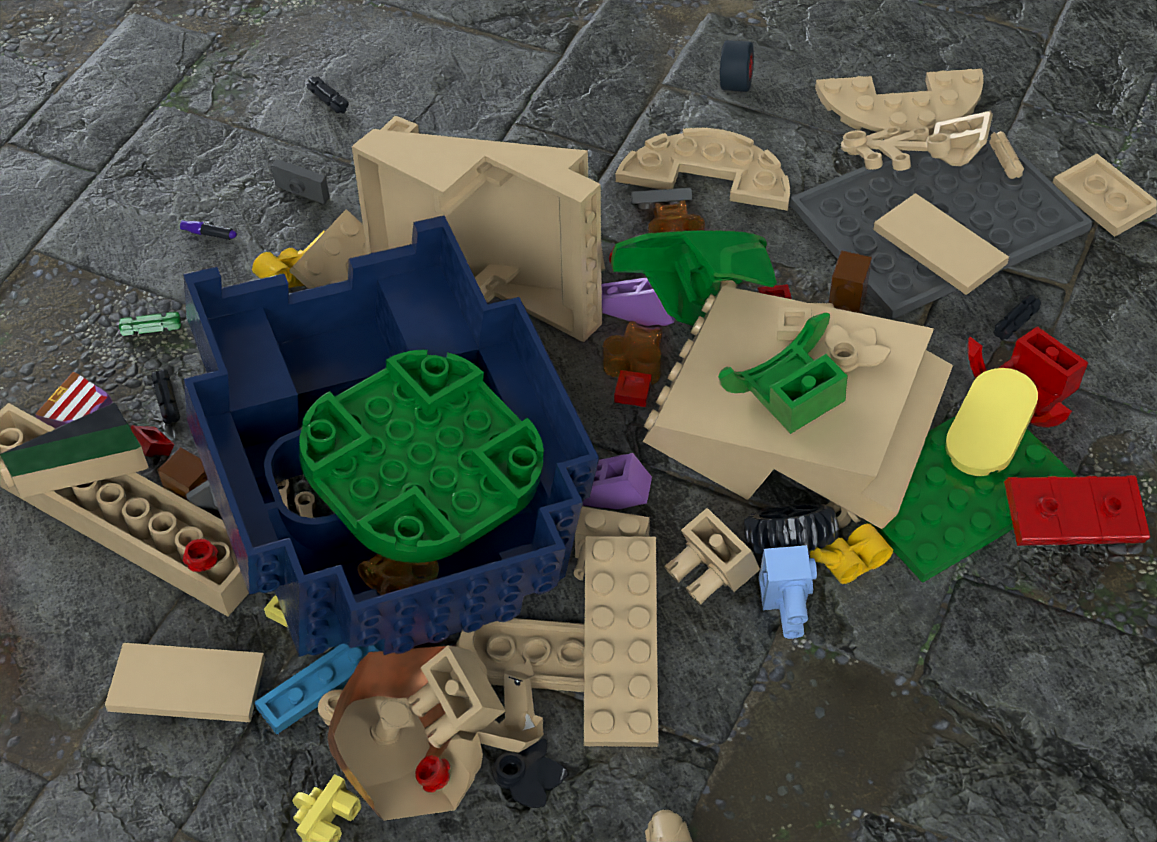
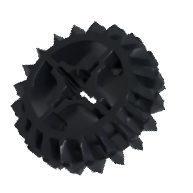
(791, 526)

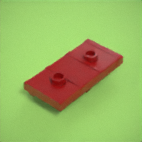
(1076, 510)

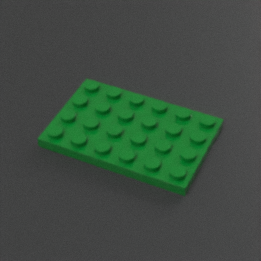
(955, 512)

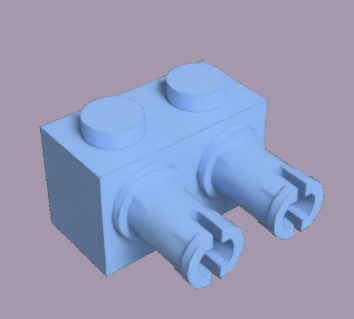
(785, 585)

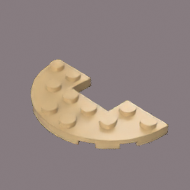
(948, 97)
(711, 154)

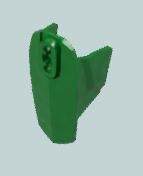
(692, 264)

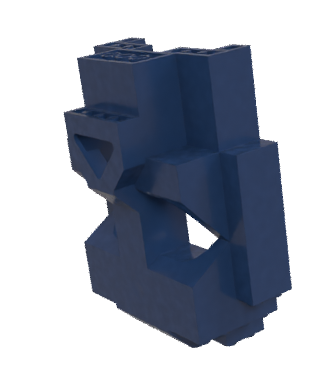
(282, 351)

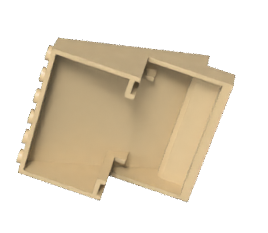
(515, 209)
(851, 454)

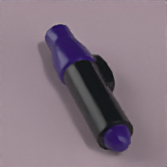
(208, 229)

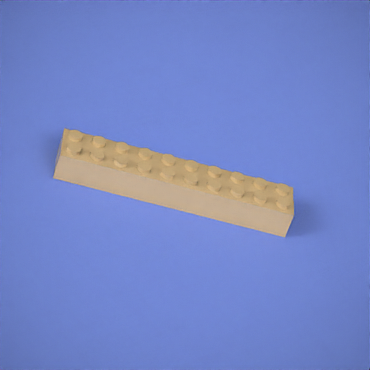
(136, 522)

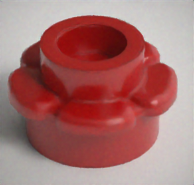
(197, 549)
(433, 773)

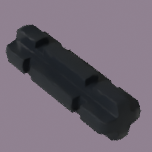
(327, 94)
(1017, 317)
(165, 396)

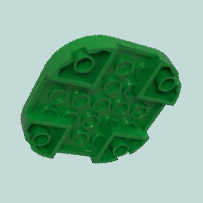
(420, 457)

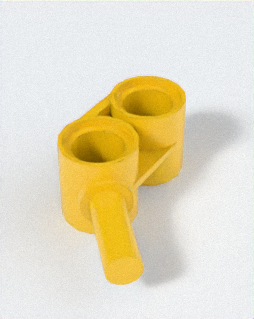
(269, 265)
(860, 553)

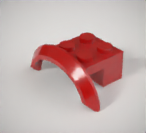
(1048, 364)

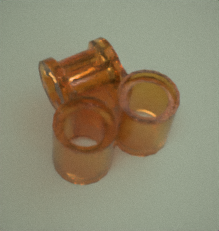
(674, 218)
(634, 352)
(393, 575)

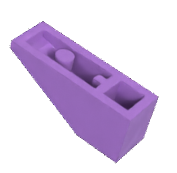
(635, 302)
(619, 483)

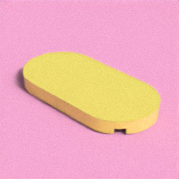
(991, 421)

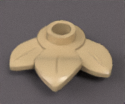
(855, 348)

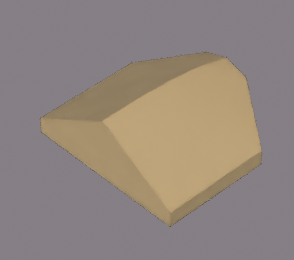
(966, 135)

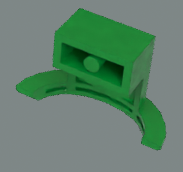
(792, 382)

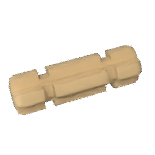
(1006, 155)

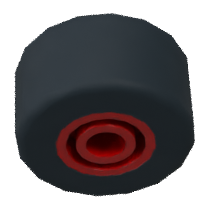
(736, 65)

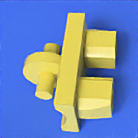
(321, 807)

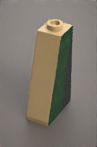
(74, 454)

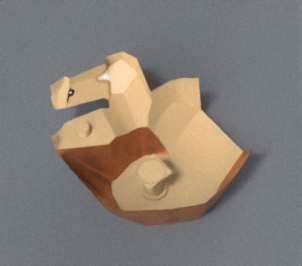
(383, 740)

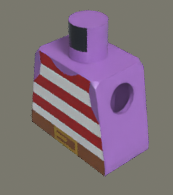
(72, 401)

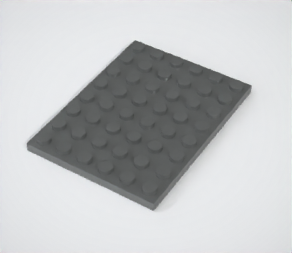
(1011, 214)

